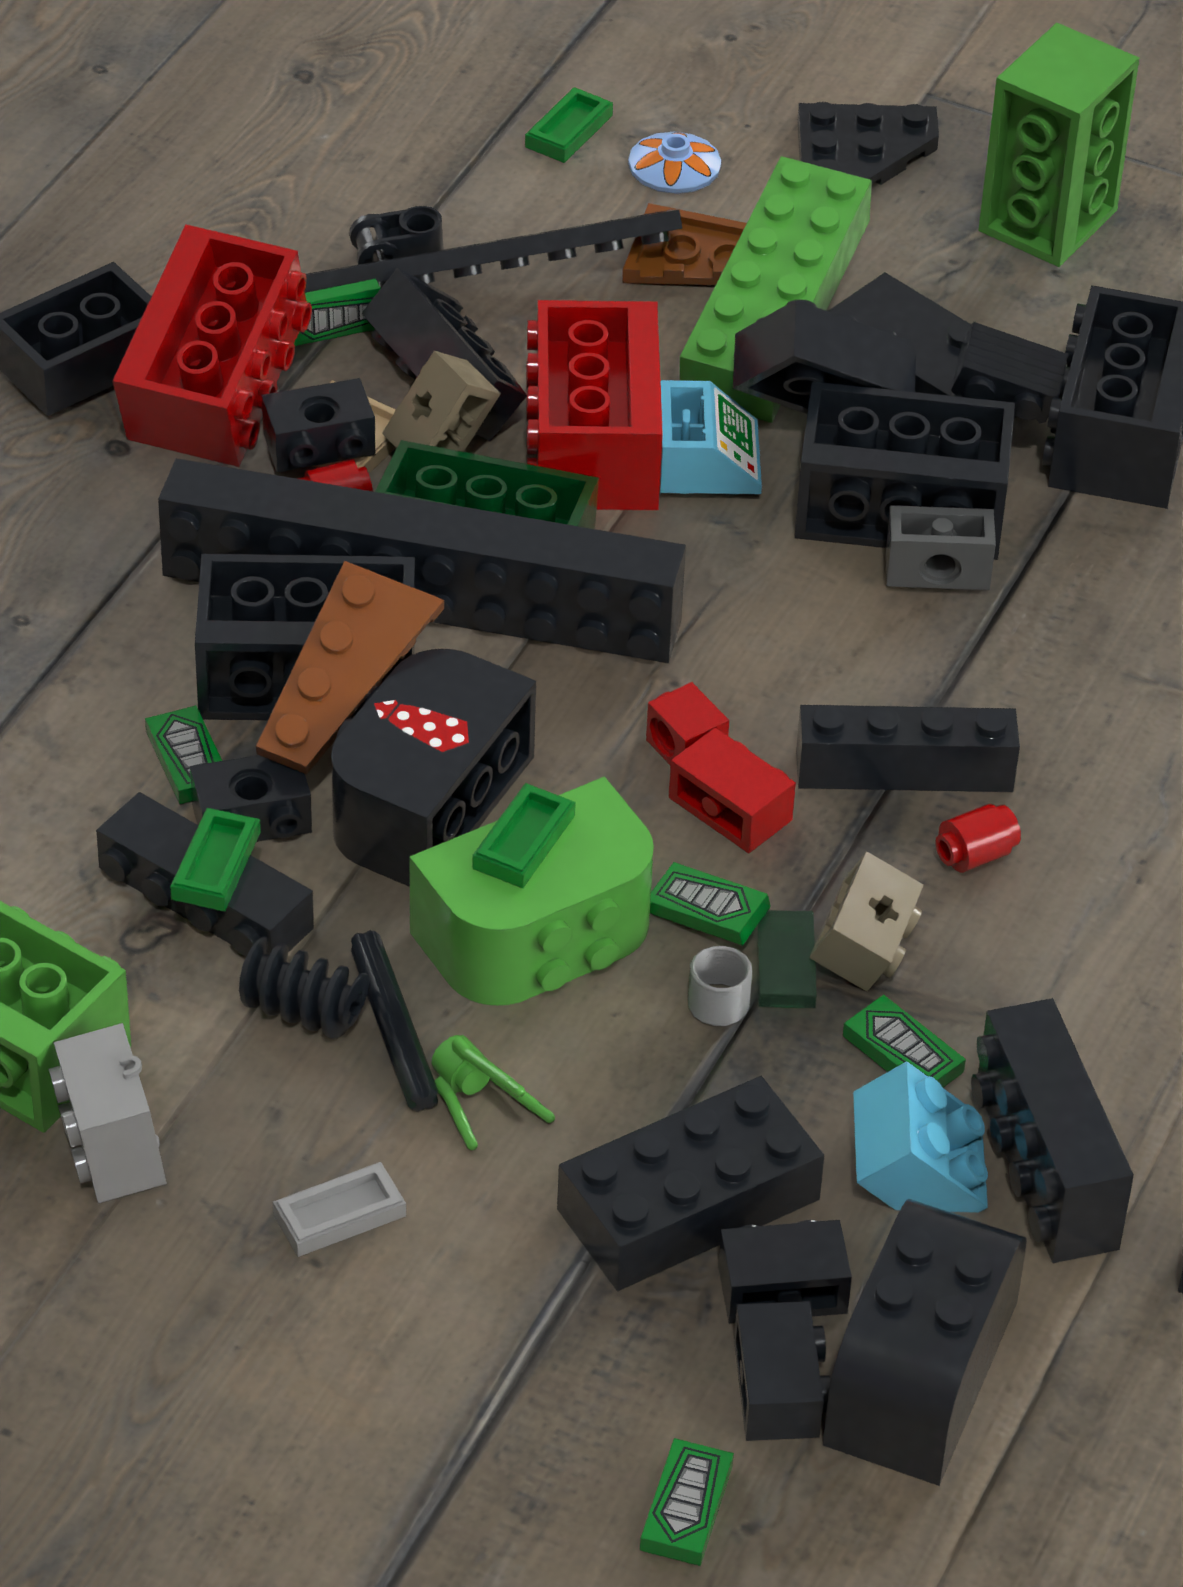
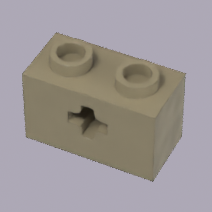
(443, 405)
(868, 922)

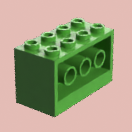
(1057, 143)
(48, 995)

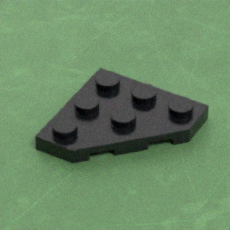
(866, 137)

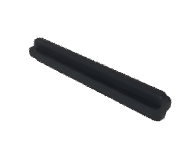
(395, 1022)

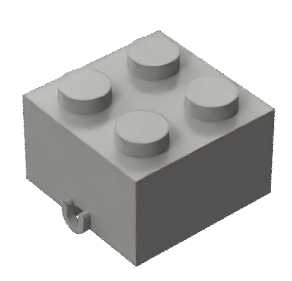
(107, 1113)

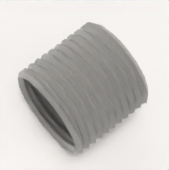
(725, 967)

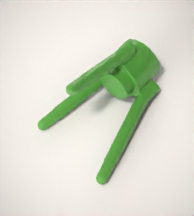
(468, 1071)

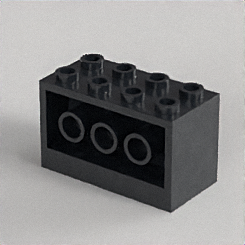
(1120, 400)
(898, 450)
(256, 621)

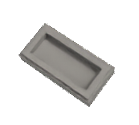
(339, 1209)

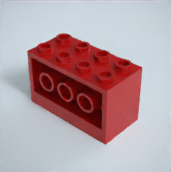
(212, 345)
(597, 396)

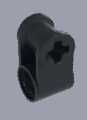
(397, 233)

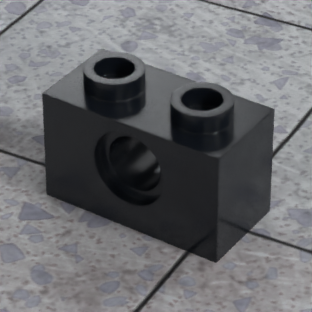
(318, 425)
(256, 790)

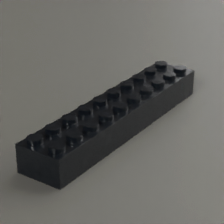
(487, 566)

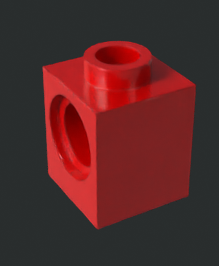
(680, 719)

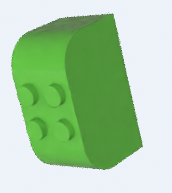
(570, 918)

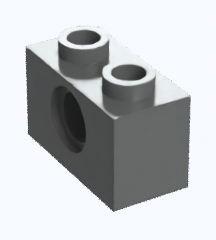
(940, 547)

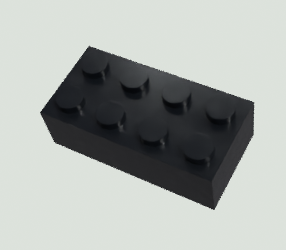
(1052, 1131)
(685, 1178)

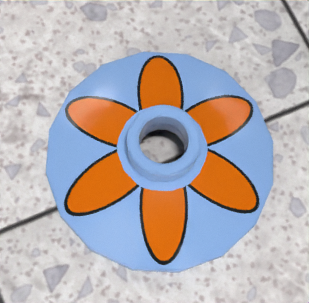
(674, 162)

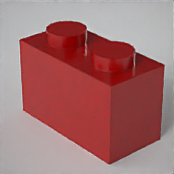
(732, 790)

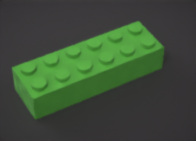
(787, 252)

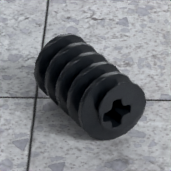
(301, 992)

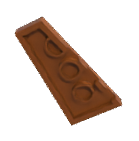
(691, 256)
(349, 651)

